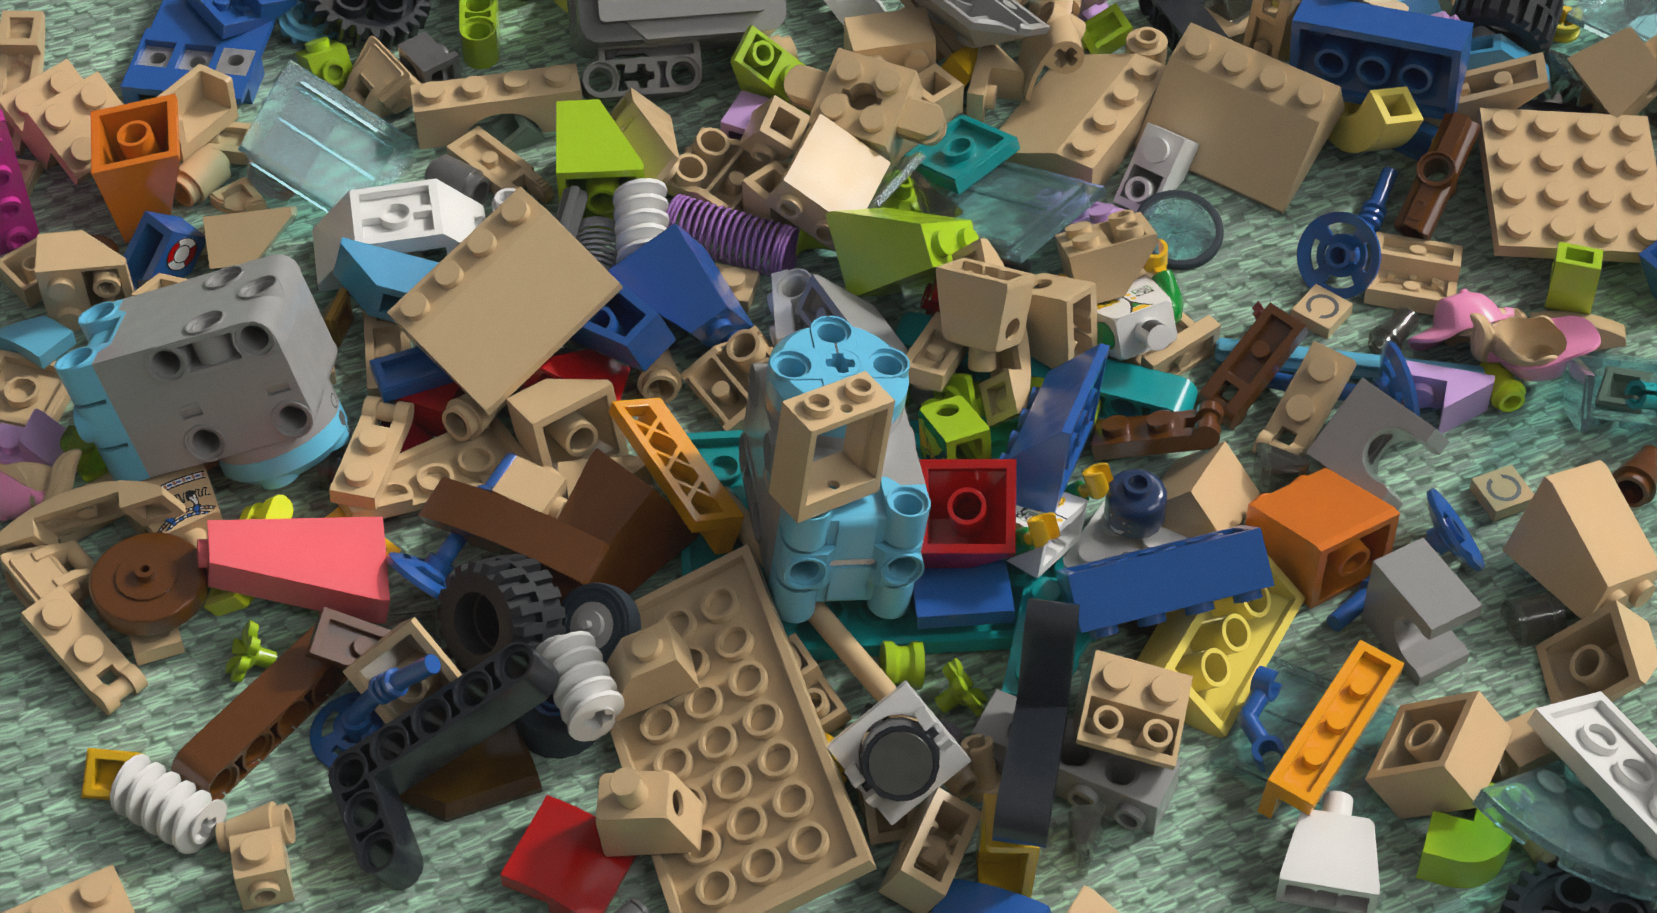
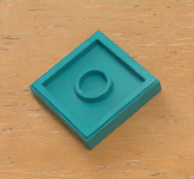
(965, 153)

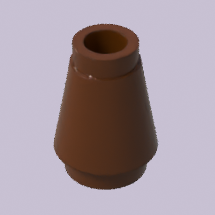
(1638, 477)

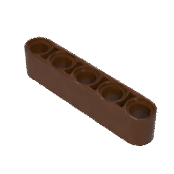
(257, 720)

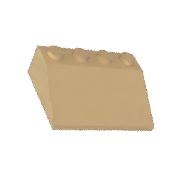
(1248, 112)
(1087, 118)
(504, 300)

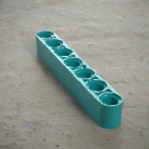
(1124, 388)

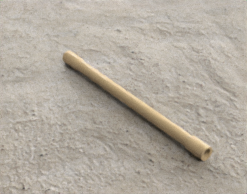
(854, 656)

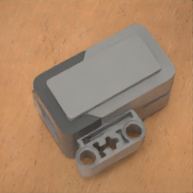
(663, 31)

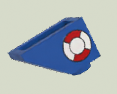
(163, 246)

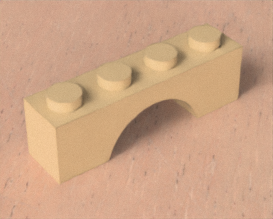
(453, 106)

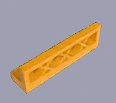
(680, 471)
(1331, 730)

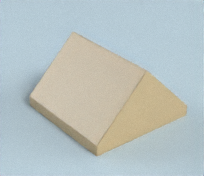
(1207, 492)
(396, 650)

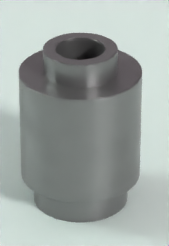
(460, 177)

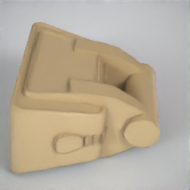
(381, 79)
(41, 568)

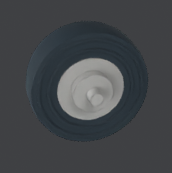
(603, 612)

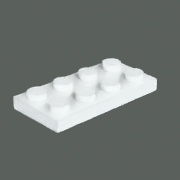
(1606, 757)

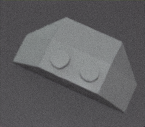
(985, 21)
(826, 298)

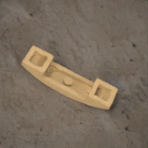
(21, 55)
(1009, 385)
(88, 507)

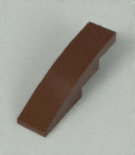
(513, 528)

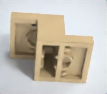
(55, 116)

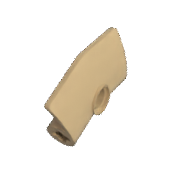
(1059, 48)

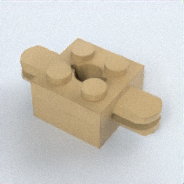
(877, 120)

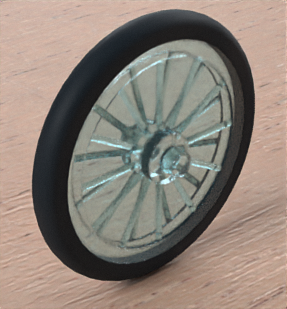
(1187, 226)

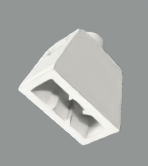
(1332, 859)

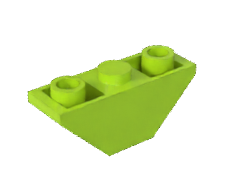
(762, 65)

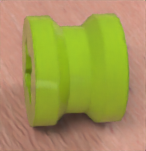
(903, 663)

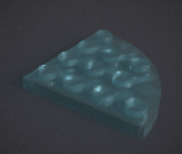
(1572, 824)

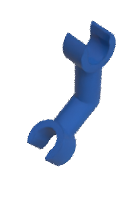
(1262, 690)

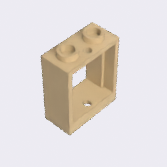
(856, 471)

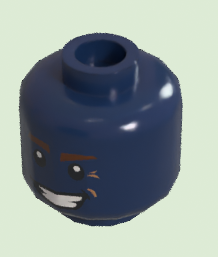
(1135, 504)

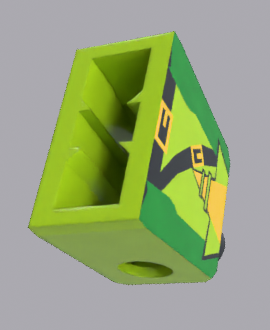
(952, 430)

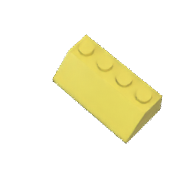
(1223, 650)

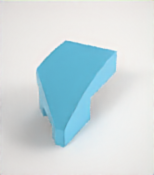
(37, 339)

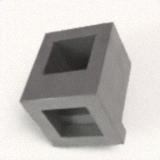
(428, 59)

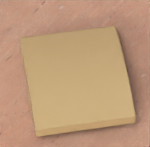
(1414, 273)

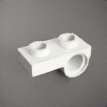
(782, 302)

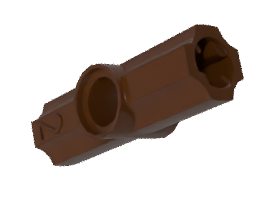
(1445, 155)

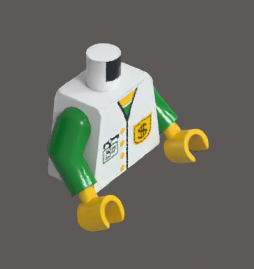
(1145, 315)
(1048, 536)

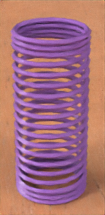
(781, 248)

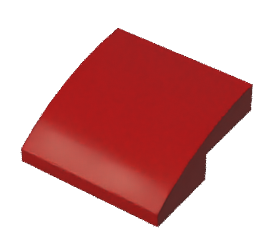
(564, 861)

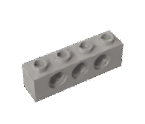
(1134, 805)

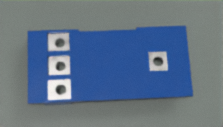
(182, 41)

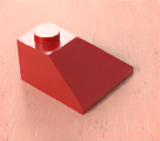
(969, 512)

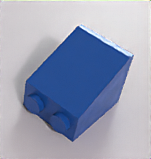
(683, 286)

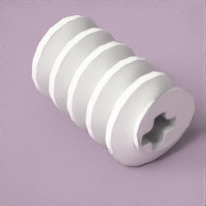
(638, 214)
(584, 688)
(166, 804)

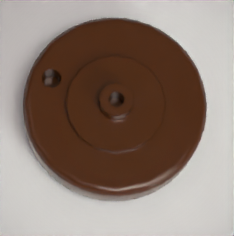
(148, 584)

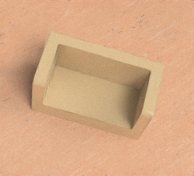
(204, 107)

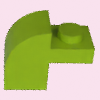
(1574, 278)
(1463, 850)

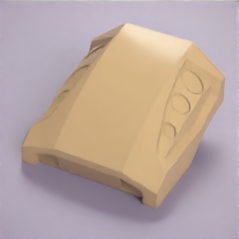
(713, 170)
(722, 375)

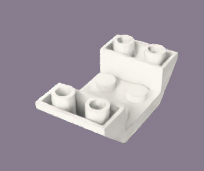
(396, 218)

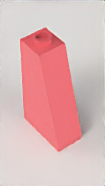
(302, 562)

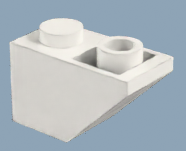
(1156, 166)

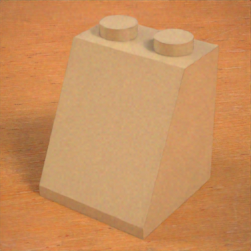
(1584, 542)

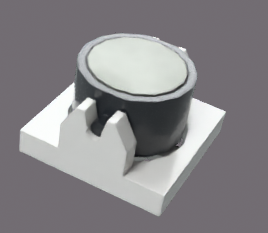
(899, 755)

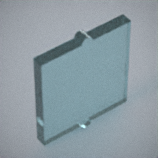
(894, 178)

